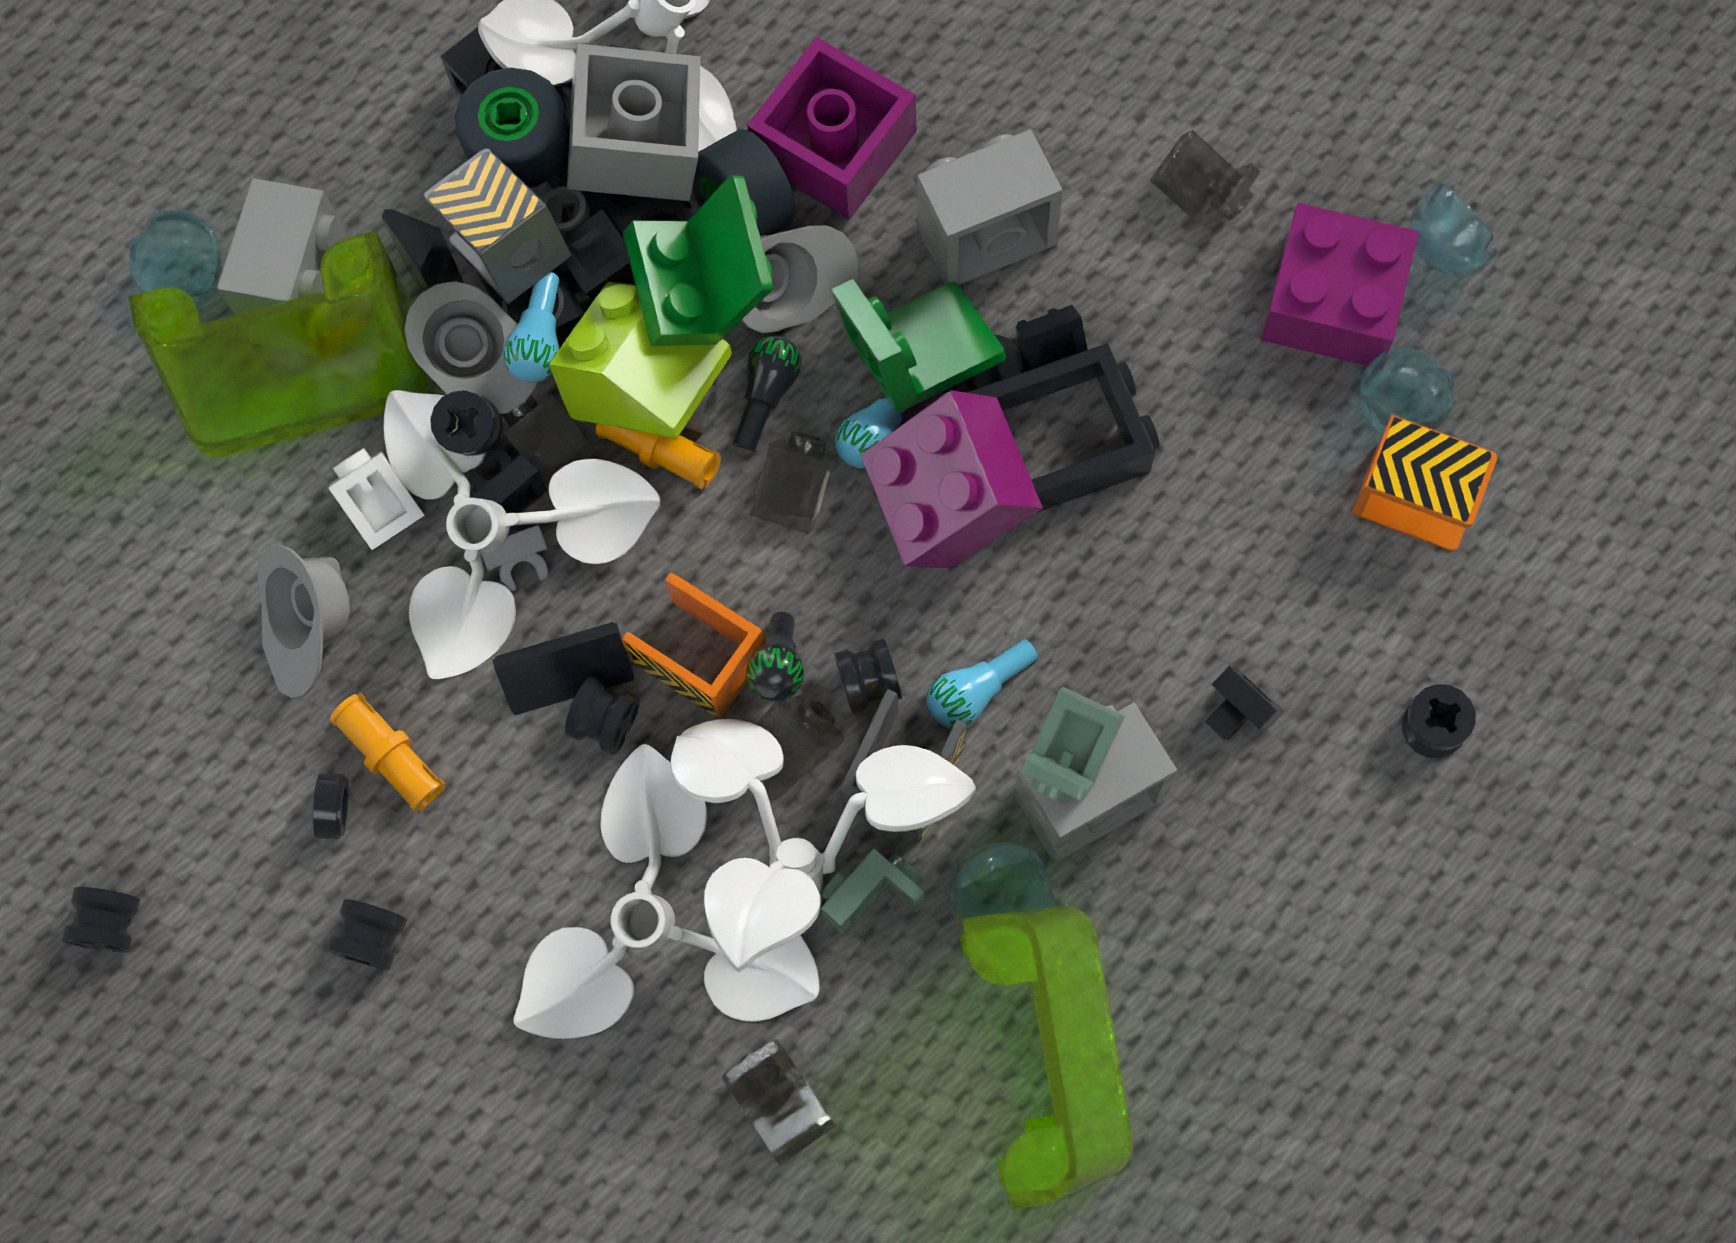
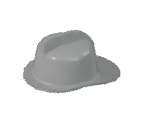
(804, 271)
(460, 343)
(301, 615)

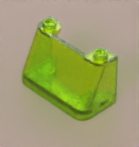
(287, 363)
(1090, 1123)

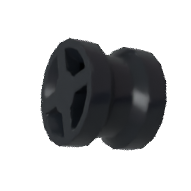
(475, 432)
(867, 674)
(602, 715)
(1428, 732)
(101, 919)
(366, 934)

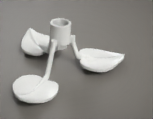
(540, 39)
(457, 614)
(763, 906)
(573, 979)

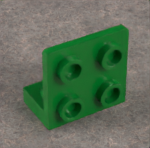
(702, 272)
(919, 344)

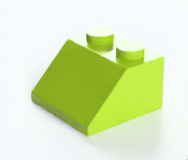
(620, 380)

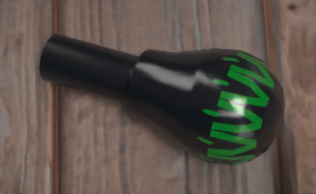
(771, 371)
(775, 667)

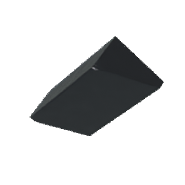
(422, 250)
(560, 666)

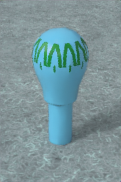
(534, 338)
(865, 430)
(967, 691)

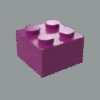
(835, 126)
(1340, 285)
(951, 480)

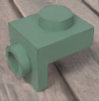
(1071, 746)
(854, 891)

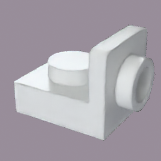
(374, 497)

